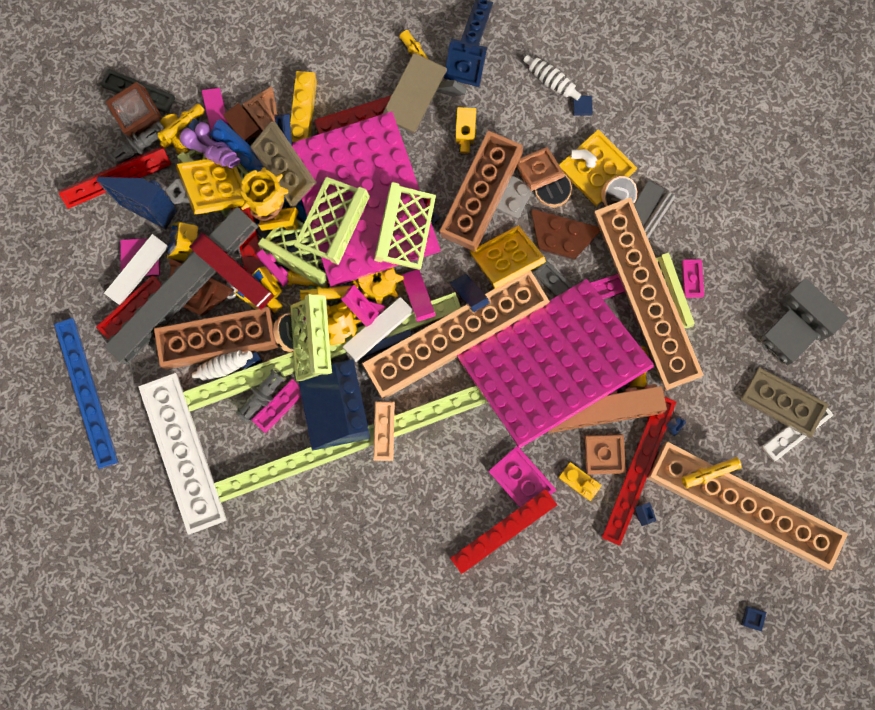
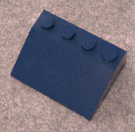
(141, 198)
(334, 407)

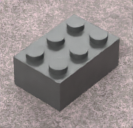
(814, 309)

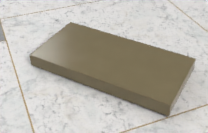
(415, 92)
(280, 158)
(784, 402)

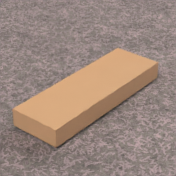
(384, 431)

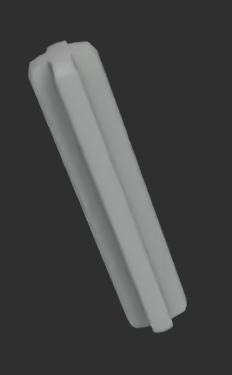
(658, 213)

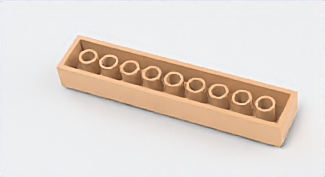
(648, 294)
(453, 335)
(750, 508)

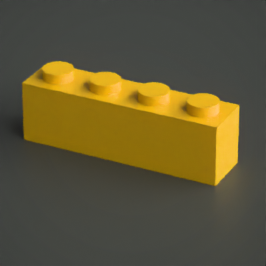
(303, 105)

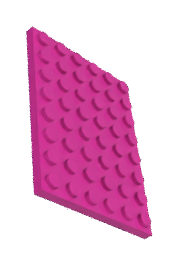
(367, 157)
(554, 363)

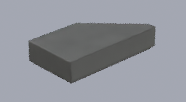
(451, 88)

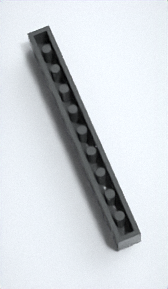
(177, 290)

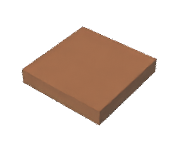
(539, 169)
(604, 454)

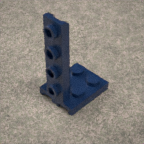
(466, 56)

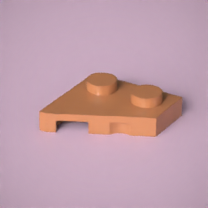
(261, 108)

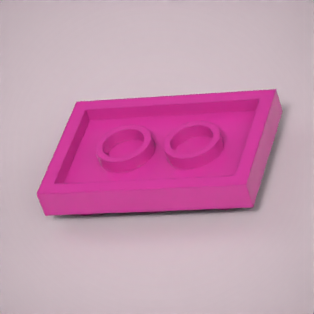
(520, 477)

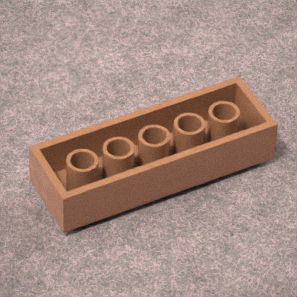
(481, 191)
(212, 337)
(618, 407)

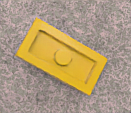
(285, 218)
(579, 481)

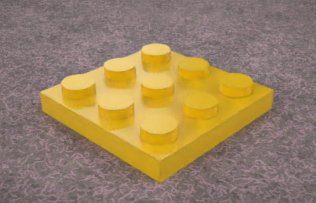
(609, 163)
(210, 185)
(507, 256)

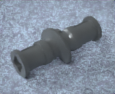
(136, 145)
(261, 395)

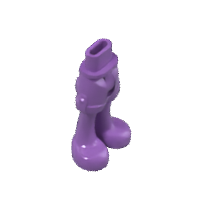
(215, 151)

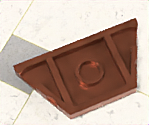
(562, 235)
(207, 296)

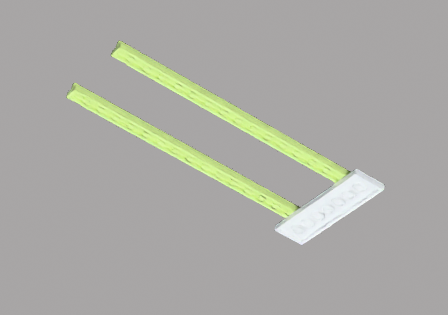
(184, 457)

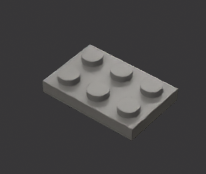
(514, 198)

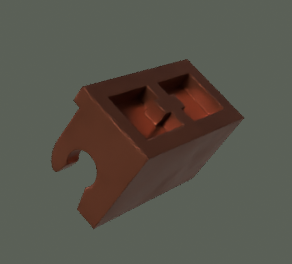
(242, 124)

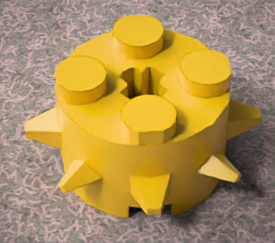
(262, 192)
(379, 290)
(340, 323)

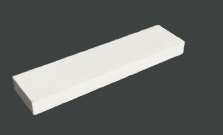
(136, 269)
(379, 329)
(787, 439)

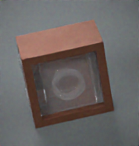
(134, 109)

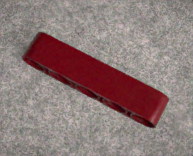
(231, 271)

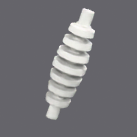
(552, 77)
(222, 365)

